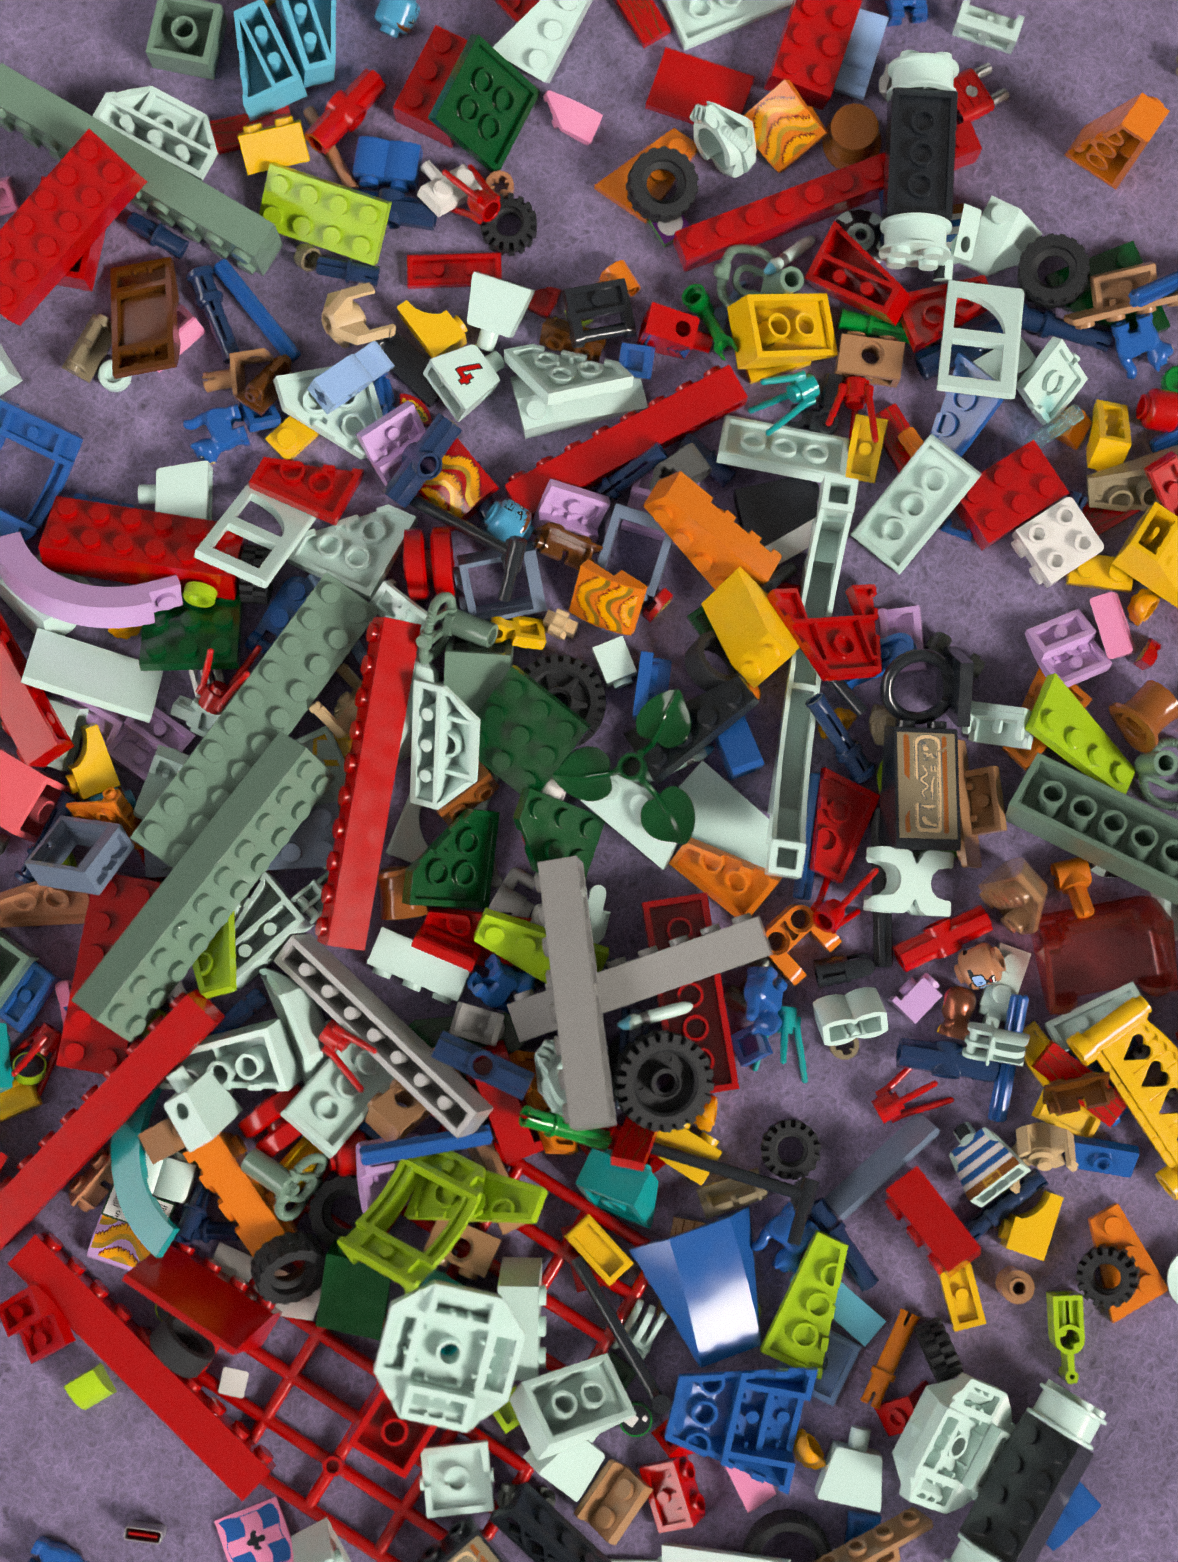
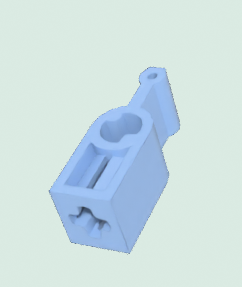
(861, 54)
(349, 377)

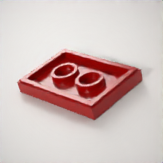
(689, 81)

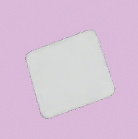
(233, 1382)

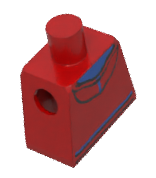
(672, 332)

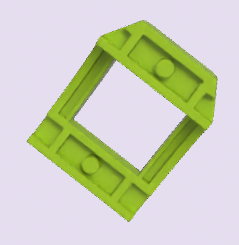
(389, 1255)

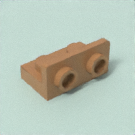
(613, 1500)

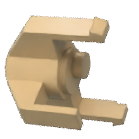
(346, 321)
(345, 710)
(1043, 1147)

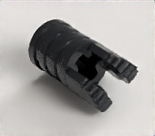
(842, 968)

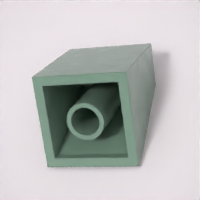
(474, 670)

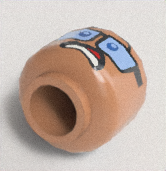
(980, 966)

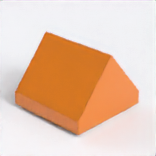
(1075, 434)

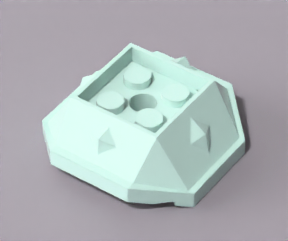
(457, 1387)
(952, 1442)

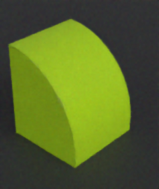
(90, 1387)

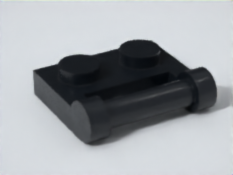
(596, 302)

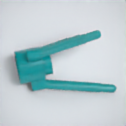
(802, 389)
(790, 1023)

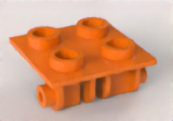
(111, 809)

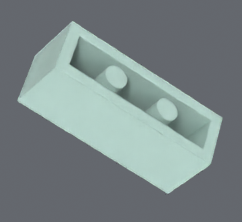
(395, 956)

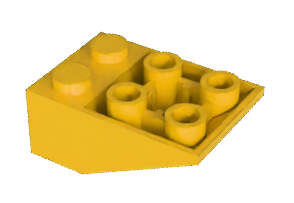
(1152, 553)

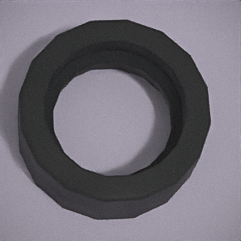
(700, 669)
(181, 1347)

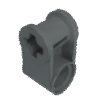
(687, 460)

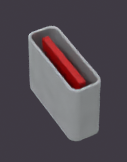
(145, 1532)

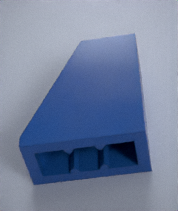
(739, 750)

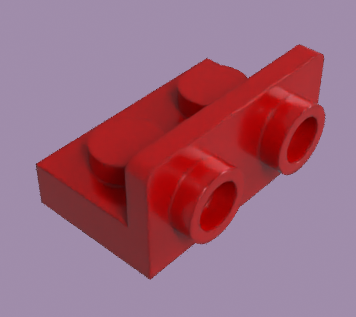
(674, 1495)

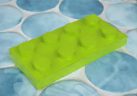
(325, 213)

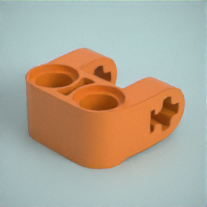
(791, 936)

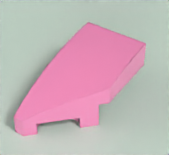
(573, 117)

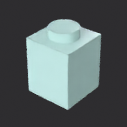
(615, 662)

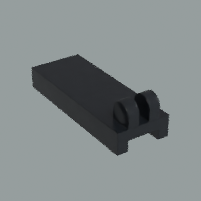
(409, 367)

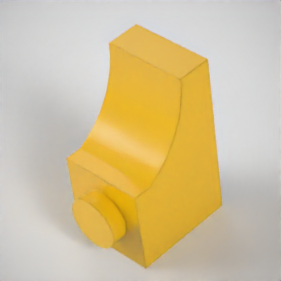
(434, 332)
(1108, 436)
(93, 768)
(1032, 1230)

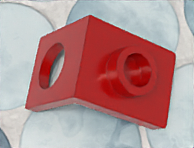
(896, 1412)

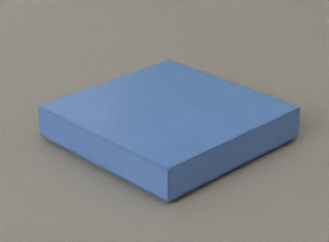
(836, 1367)

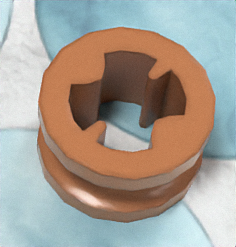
(495, 178)

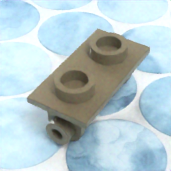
(90, 348)
(728, 1195)

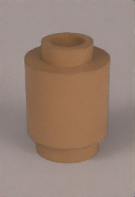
(1007, 1278)

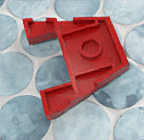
(835, 645)

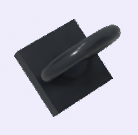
(953, 686)

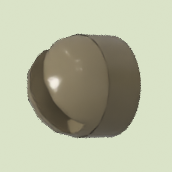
(304, 263)

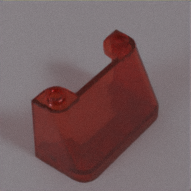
(1101, 953)

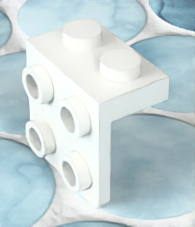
(1056, 542)

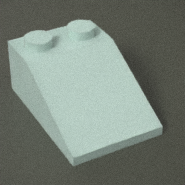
(570, 1405)

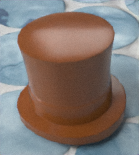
(852, 136)
(1145, 715)
(390, 887)

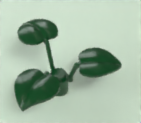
(588, 771)

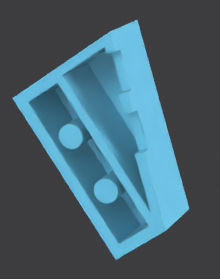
(311, 36)
(265, 64)

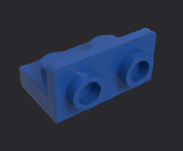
(651, 680)

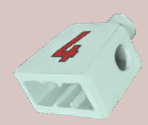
(464, 378)

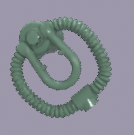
(782, 282)
(453, 623)
(1155, 765)
(284, 1181)

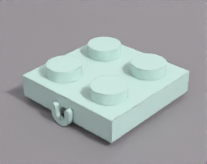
(1051, 381)
(457, 1478)

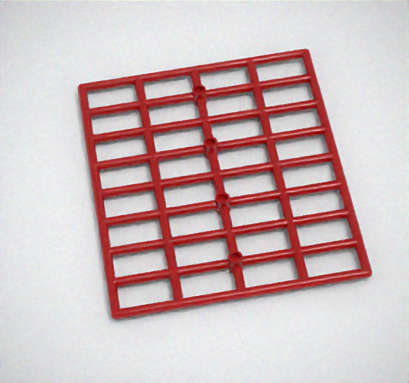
(335, 1462)

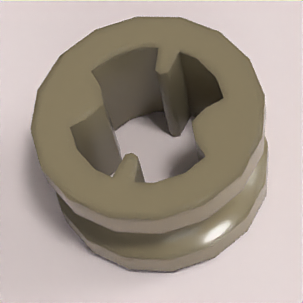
(839, 1053)

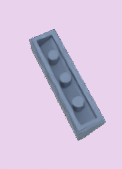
(881, 1166)

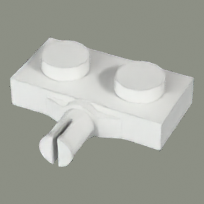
(442, 194)

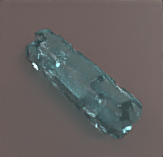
(1056, 426)

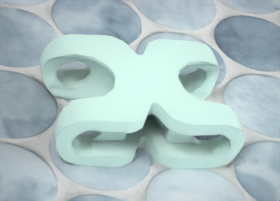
(908, 881)

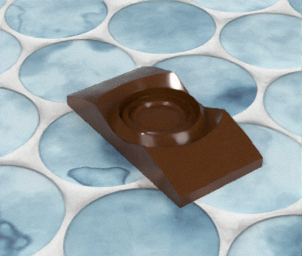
(144, 317)

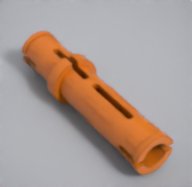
(889, 1359)

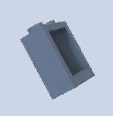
(644, 519)
(516, 607)
(108, 852)

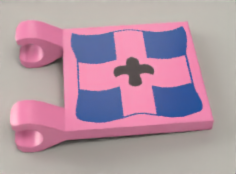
(256, 1534)

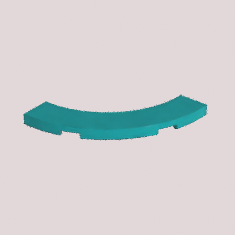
(131, 1184)

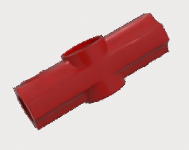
(345, 111)
(942, 938)

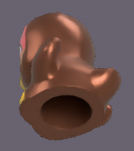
(957, 1010)

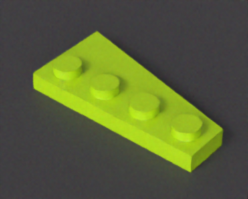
(1075, 736)
(521, 942)
(217, 964)
(501, 1201)
(805, 1315)

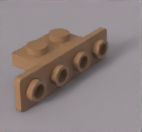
(1111, 297)
(980, 807)
(882, 1541)

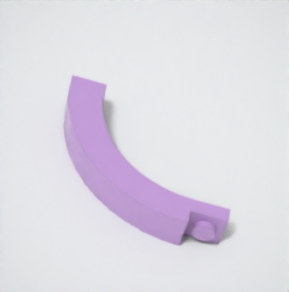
(82, 602)

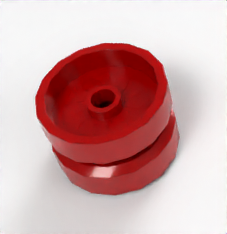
(428, 563)
(267, 1117)

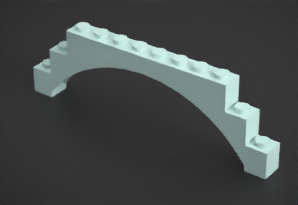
(796, 733)

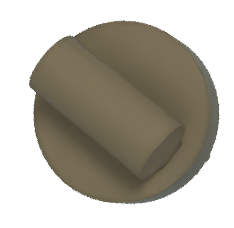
(877, 722)

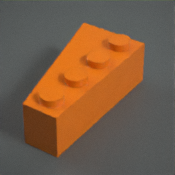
(1117, 138)
(707, 532)
(239, 1194)

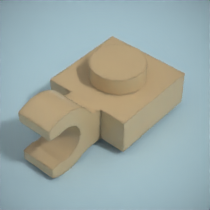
(559, 624)

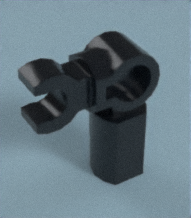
(817, 419)

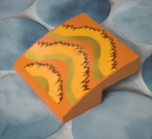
(784, 126)
(607, 599)

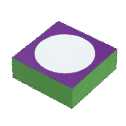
(666, 231)

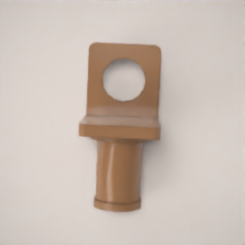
(235, 375)

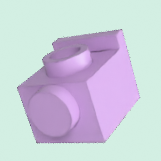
(916, 997)

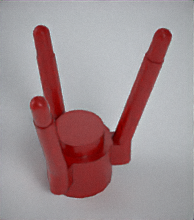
(482, 203)
(855, 394)
(216, 695)
(831, 913)
(339, 1039)
(43, 1040)
(890, 1105)

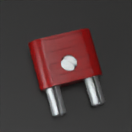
(973, 97)

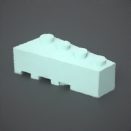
(247, 1058)

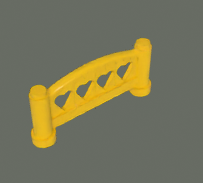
(1108, 1044)

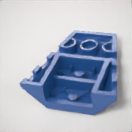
(707, 1285)
(743, 1419)

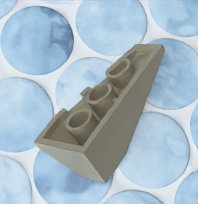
(1124, 485)

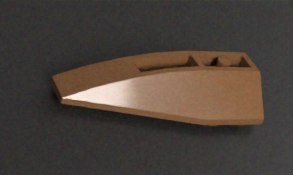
(1017, 895)

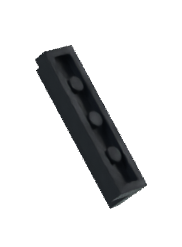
(544, 1525)

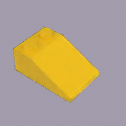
(781, 329)
(748, 627)

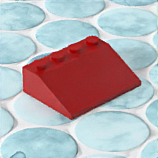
(205, 1297)

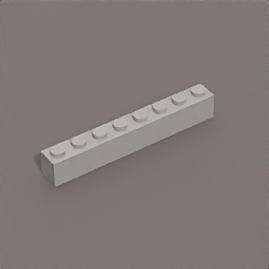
(654, 972)
(576, 994)
(397, 1045)

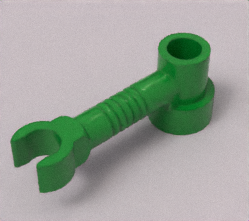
(698, 301)

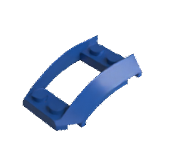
(47, 440)

